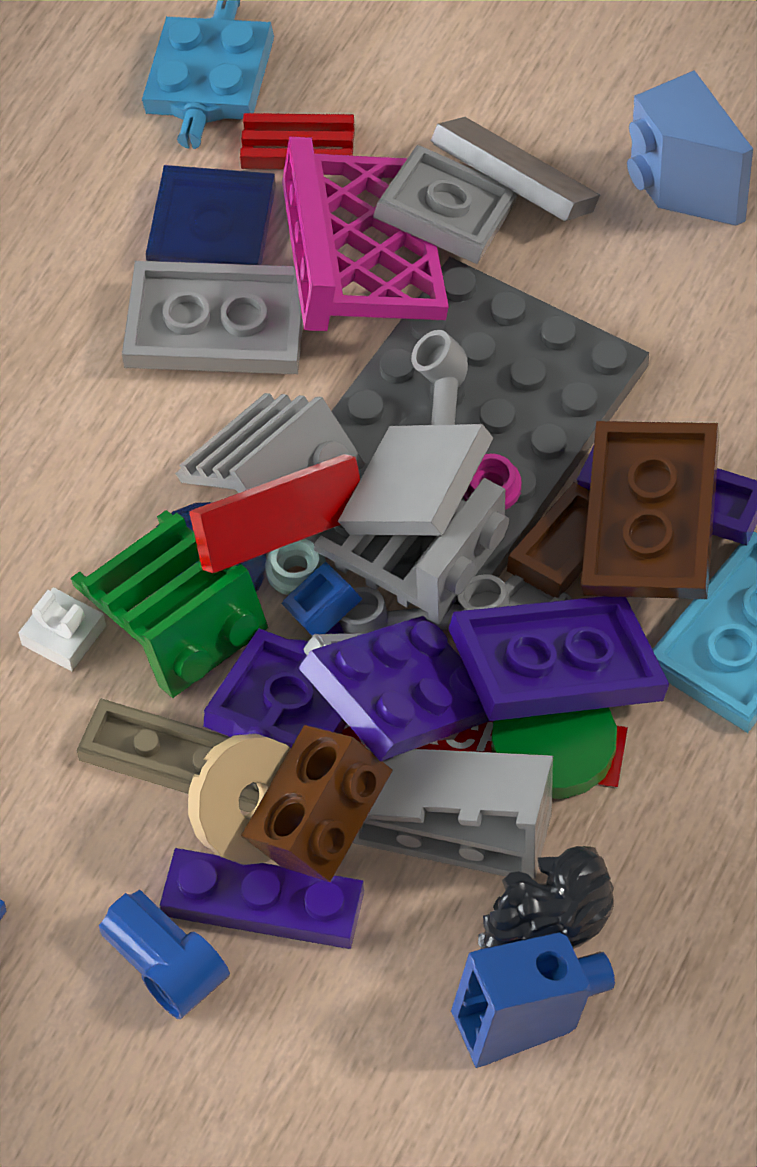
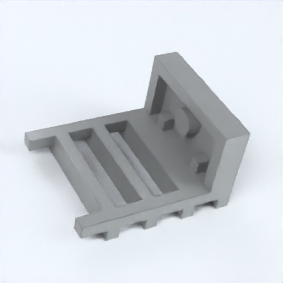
(268, 443)
(446, 563)

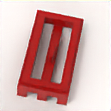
(276, 128)

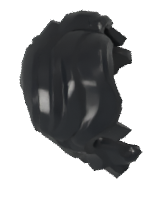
(571, 901)

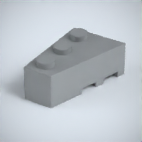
(464, 809)

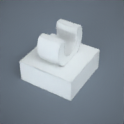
(62, 628)

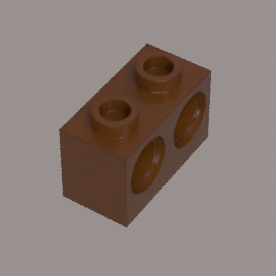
(317, 802)

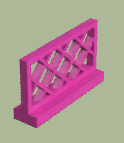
(319, 234)

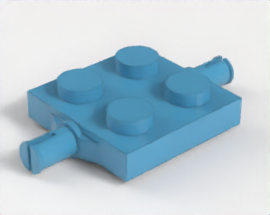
(208, 69)

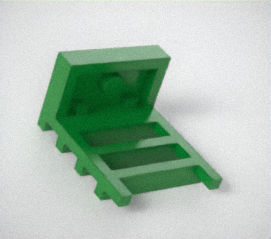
(190, 620)

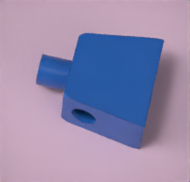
(525, 995)

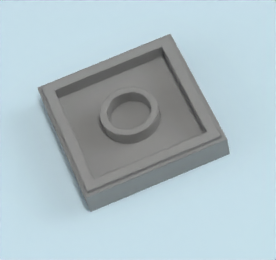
(445, 204)
(416, 480)

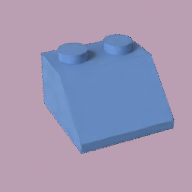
(689, 152)

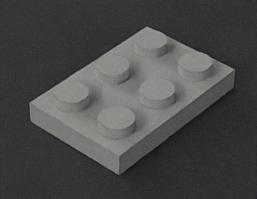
(213, 318)

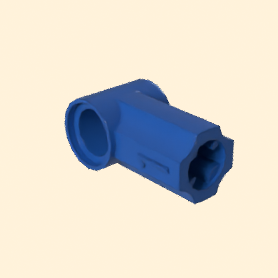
(173, 965)

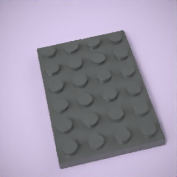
(530, 380)

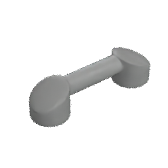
(445, 366)
(372, 614)

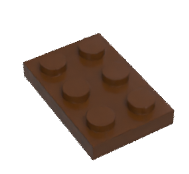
(651, 510)

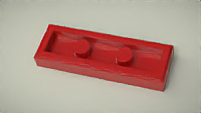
(274, 513)

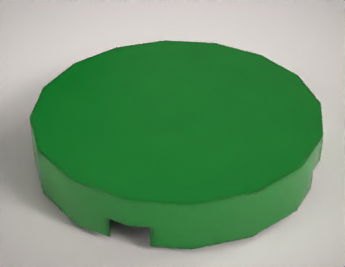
(578, 741)

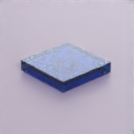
(211, 216)

